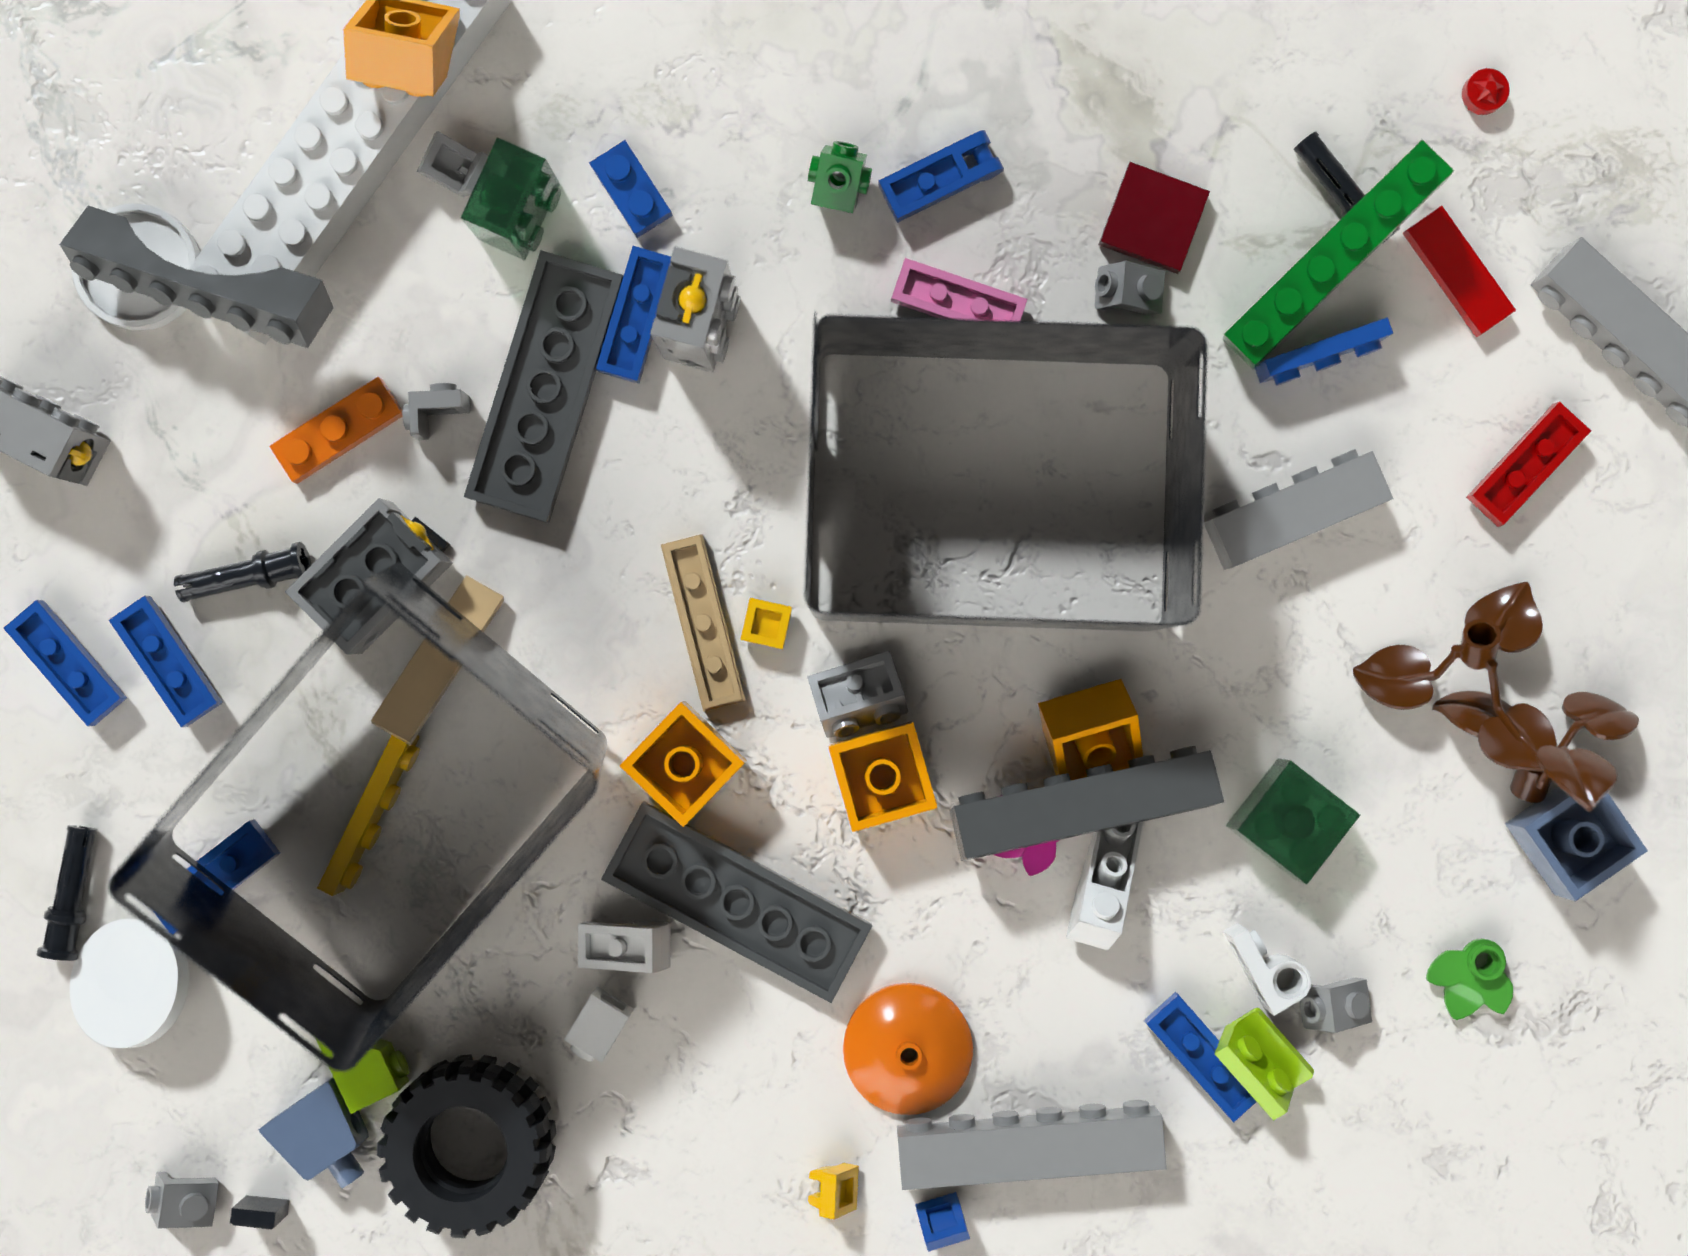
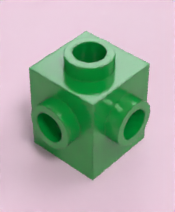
(832, 190)

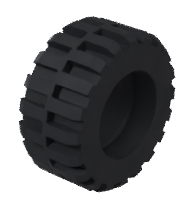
(433, 1191)

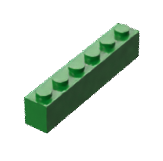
(1338, 254)

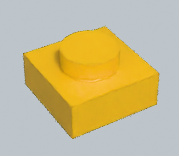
(766, 623)

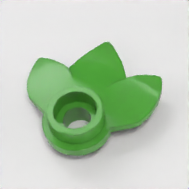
(1472, 986)

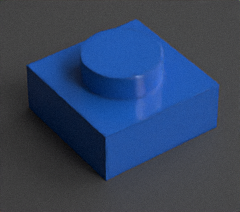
(942, 1221)

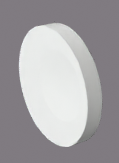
(134, 310)
(128, 985)

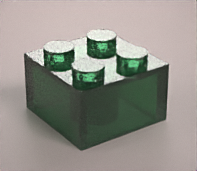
(512, 199)
(1293, 820)

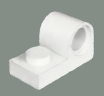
(624, 947)
(1264, 972)

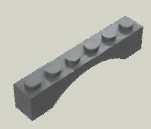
(272, 302)

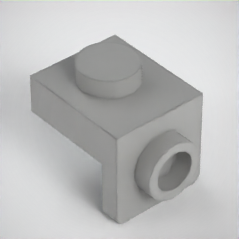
(452, 164)
(1130, 288)
(440, 400)
(1336, 1006)
(181, 1201)

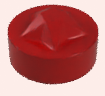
(1485, 91)

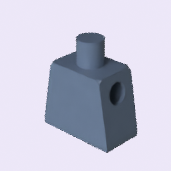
(319, 1135)

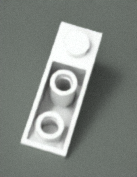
(1105, 887)

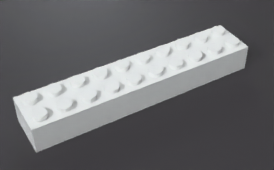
(331, 165)

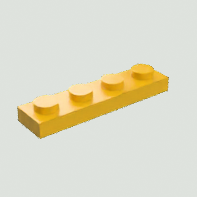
(362, 828)

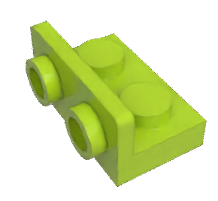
(1263, 1061)

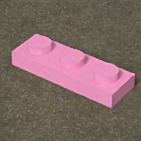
(953, 296)

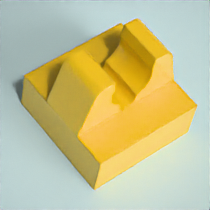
(837, 1190)

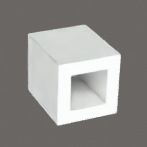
(598, 1025)

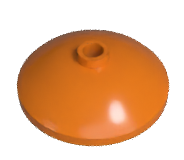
(903, 1019)

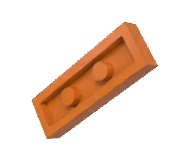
(337, 430)

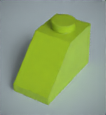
(373, 1078)

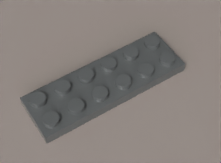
(544, 387)
(737, 902)

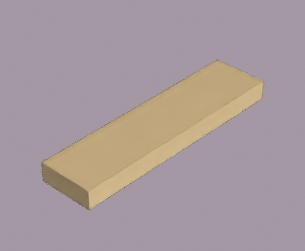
(703, 622)
(430, 670)

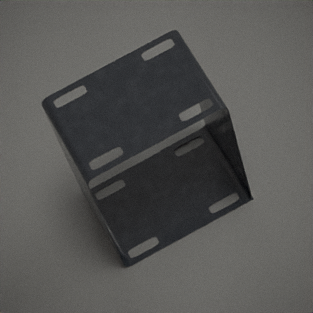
(1169, 347)
(257, 955)

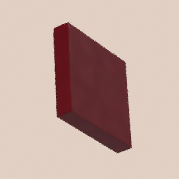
(1154, 218)

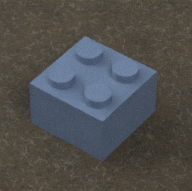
(1574, 846)

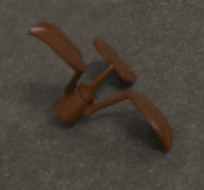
(1502, 621)
(1576, 771)

